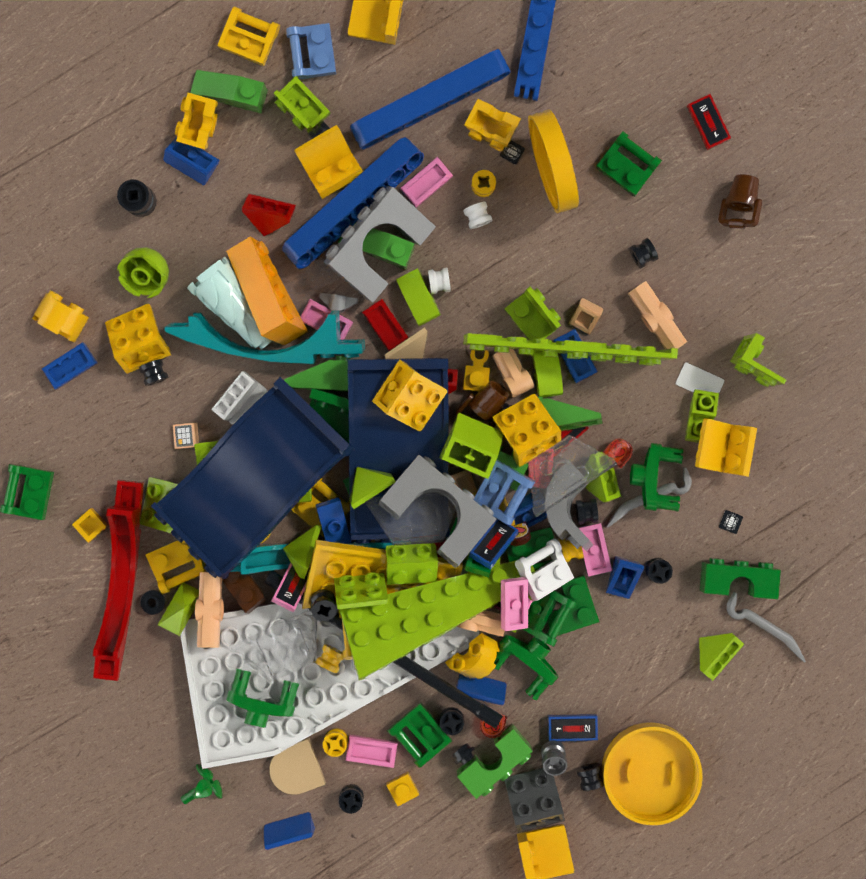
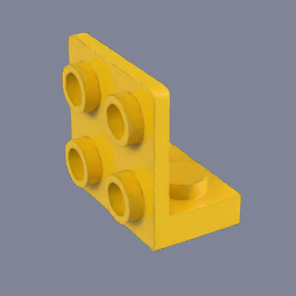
(375, 20)
(328, 161)
(136, 338)
(409, 396)
(528, 429)
(725, 447)
(545, 852)

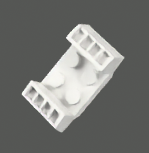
(239, 398)

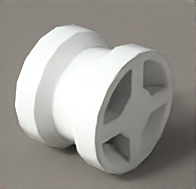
(477, 215)
(439, 280)

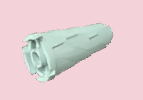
(223, 295)

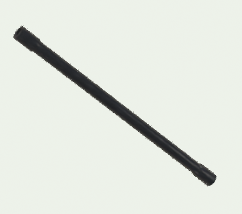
(481, 711)

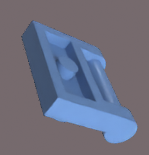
(319, 48)
(497, 485)

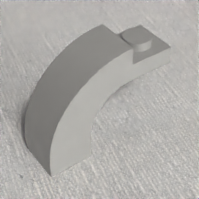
(563, 525)

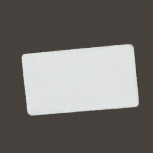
(696, 378)

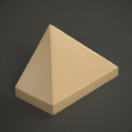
(410, 348)

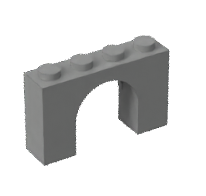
(348, 258)
(424, 478)

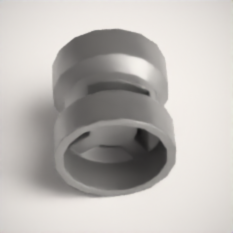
(554, 758)

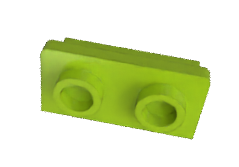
(301, 105)
(411, 563)

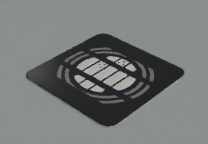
(512, 152)
(731, 521)

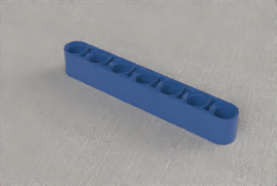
(430, 99)
(343, 209)

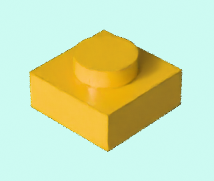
(90, 525)
(402, 789)

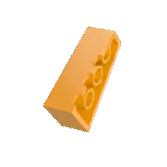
(265, 292)

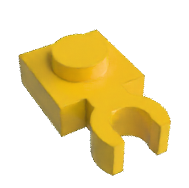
(476, 376)

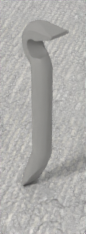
(663, 490)
(764, 624)

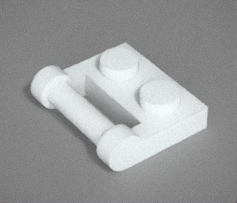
(547, 577)

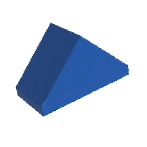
(624, 577)

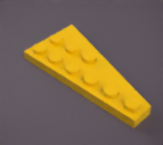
(337, 559)

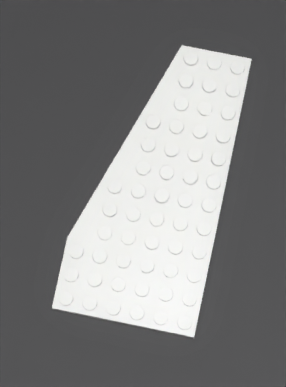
(320, 697)

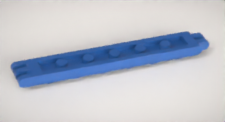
(534, 47)

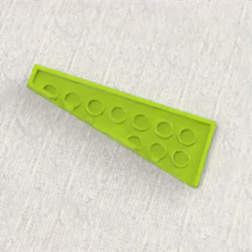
(574, 349)
(418, 616)

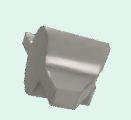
(338, 302)

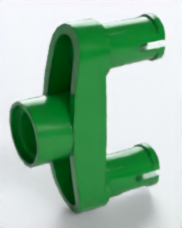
(647, 477)
(534, 656)
(258, 710)

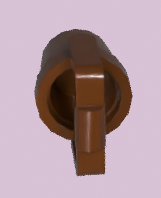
(742, 198)
(486, 402)

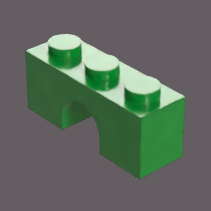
(718, 576)

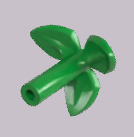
(203, 787)

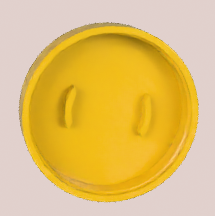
(553, 161)
(651, 773)

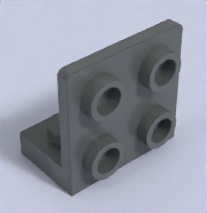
(534, 800)

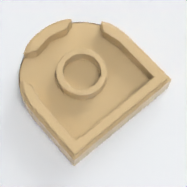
(297, 769)

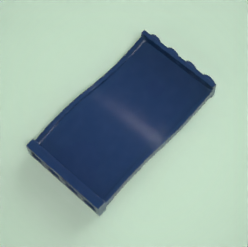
(383, 441)
(251, 479)

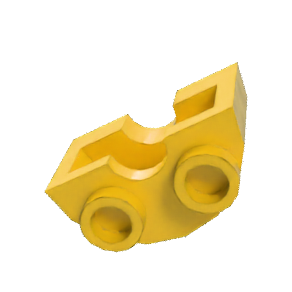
(198, 121)
(491, 125)
(60, 317)
(478, 660)

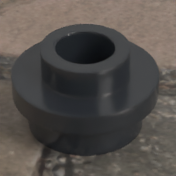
(160, 602)
(463, 754)

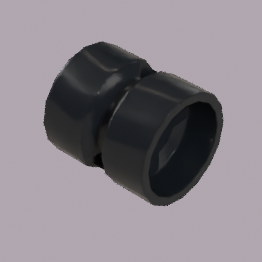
(136, 198)

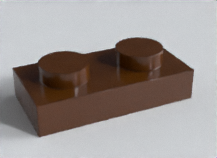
(244, 591)

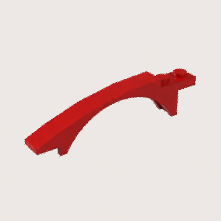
(125, 543)

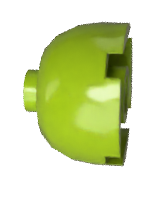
(143, 272)

